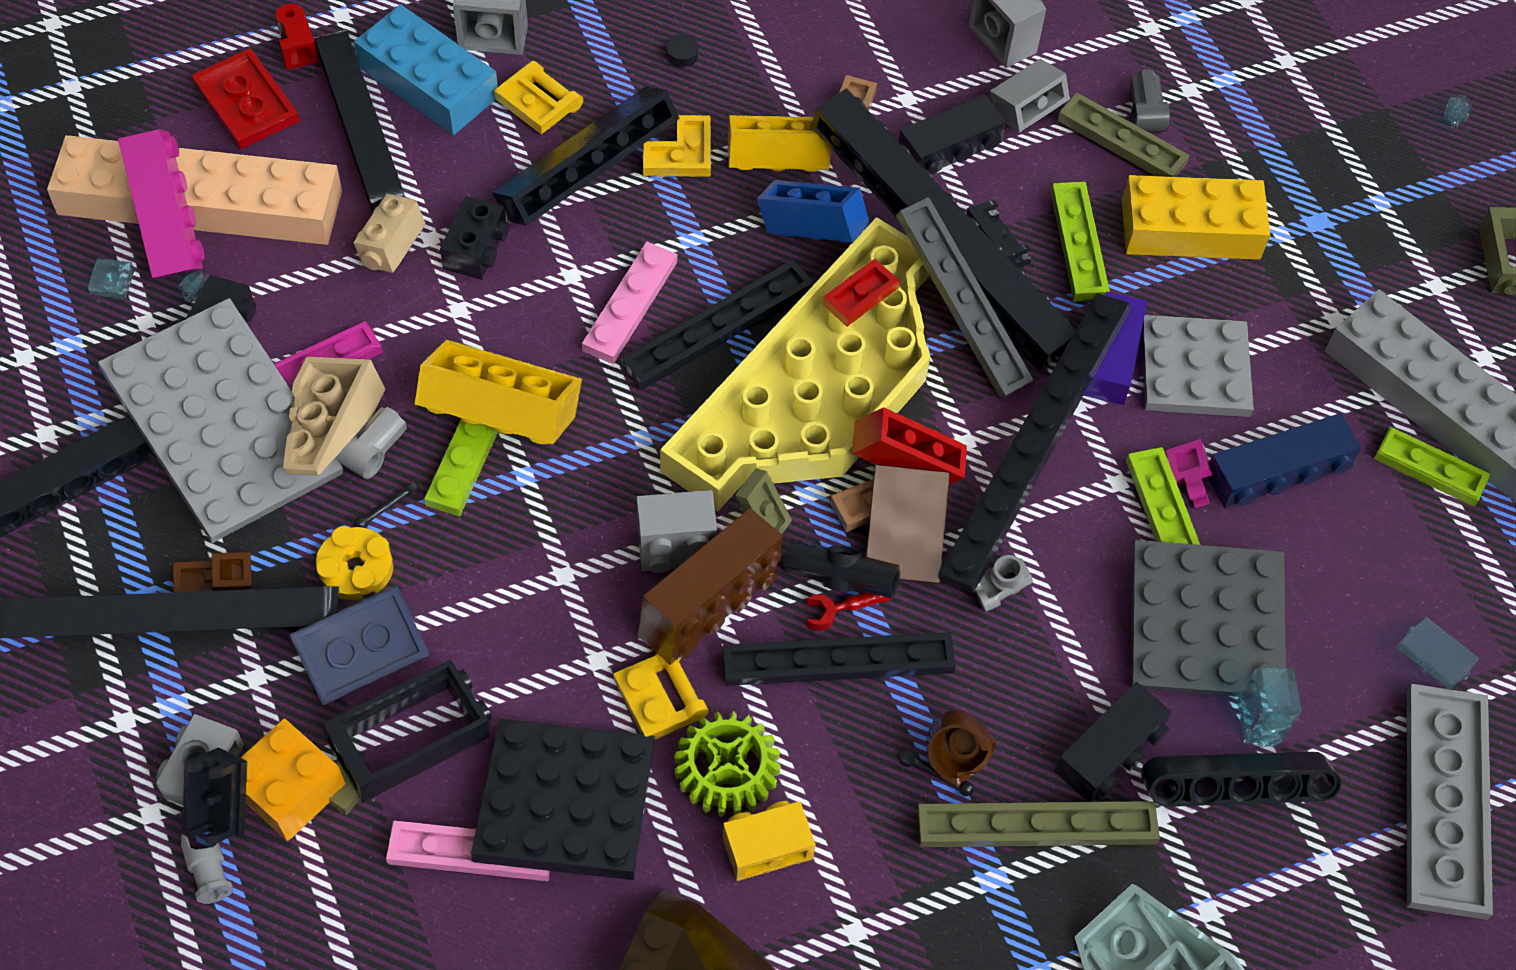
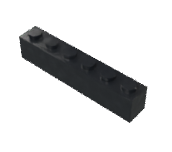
(586, 155)

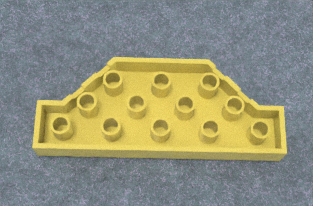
(808, 381)

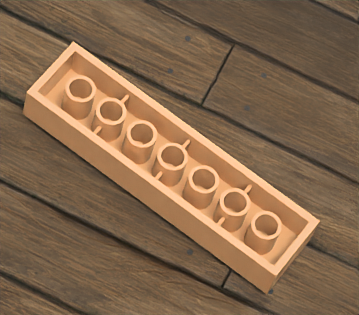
(224, 189)

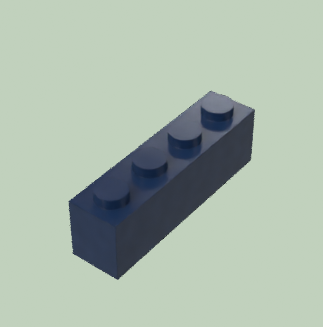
(1283, 460)

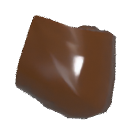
(958, 746)

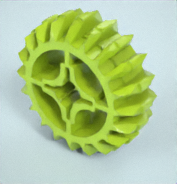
(708, 741)

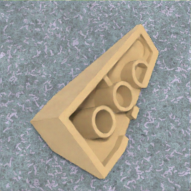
(329, 409)

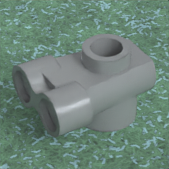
(997, 586)

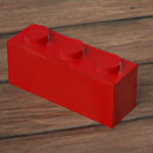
(903, 443)

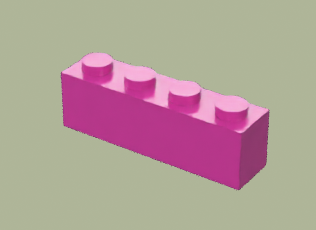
(161, 203)

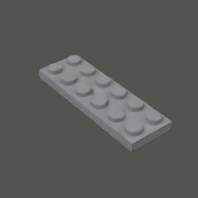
(1448, 802)

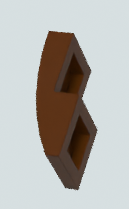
(224, 572)

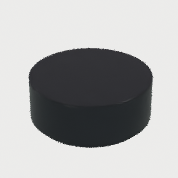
(682, 50)

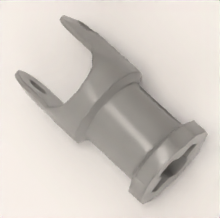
(207, 871)

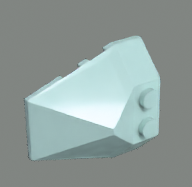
(1147, 935)

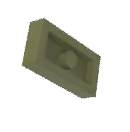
(762, 497)

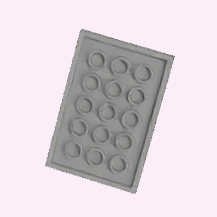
(213, 417)

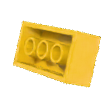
(1195, 217)
(498, 392)

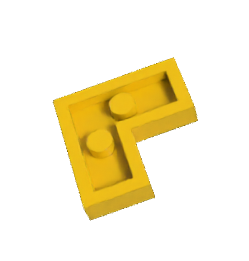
(683, 157)

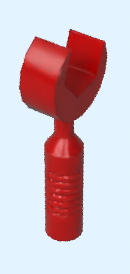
(829, 608)

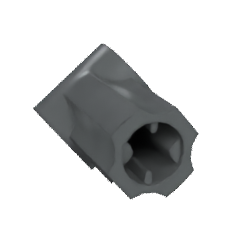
(1148, 106)

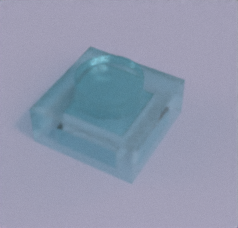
(111, 278)

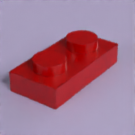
(860, 292)

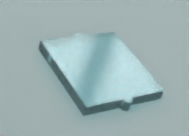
(1438, 653)

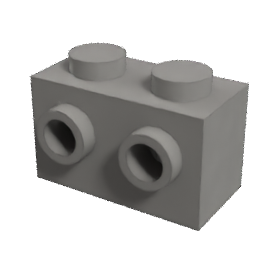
(1030, 94)

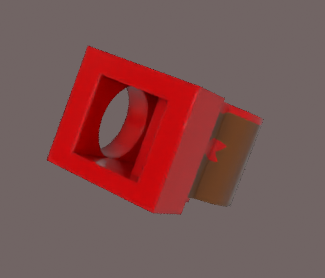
(297, 40)

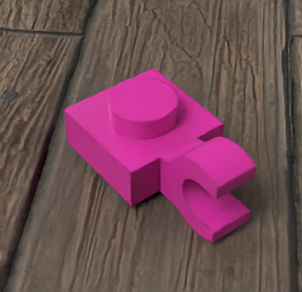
(1189, 467)

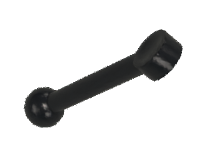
(363, 521)
(908, 759)

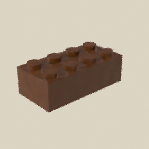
(710, 587)

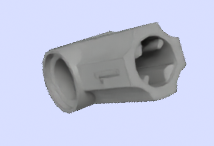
(367, 448)

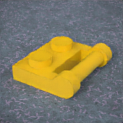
(532, 103)
(649, 701)

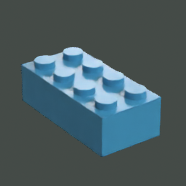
(426, 69)

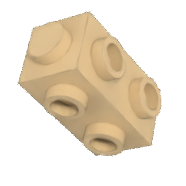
(389, 233)

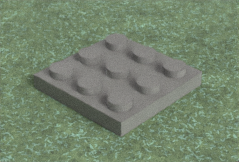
(1196, 366)

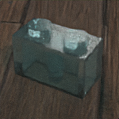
(1269, 706)

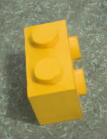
(768, 840)

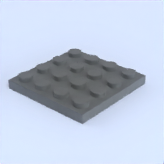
(1205, 616)

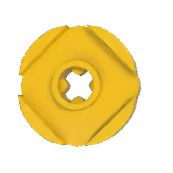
(348, 544)

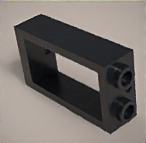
(376, 710)

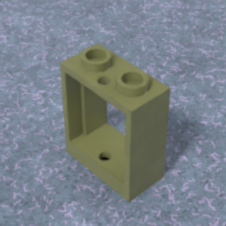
(1495, 227)

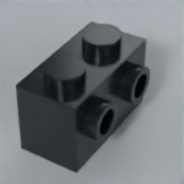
(474, 238)

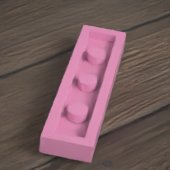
(629, 303)
(447, 850)

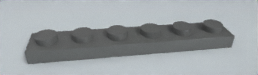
(964, 297)

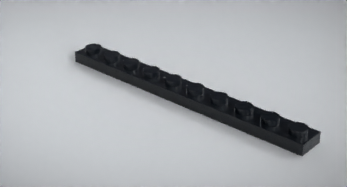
(1034, 444)

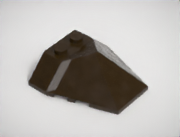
(686, 937)

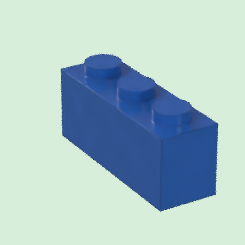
(813, 211)

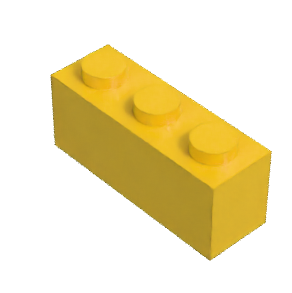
(776, 144)

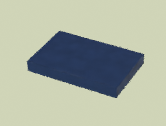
(359, 645)

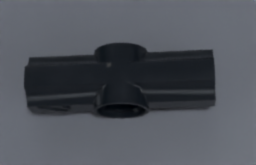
(841, 568)

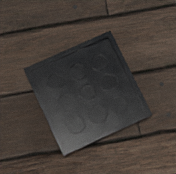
(564, 799)

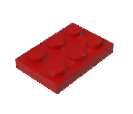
(245, 98)

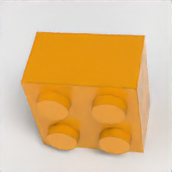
(289, 779)

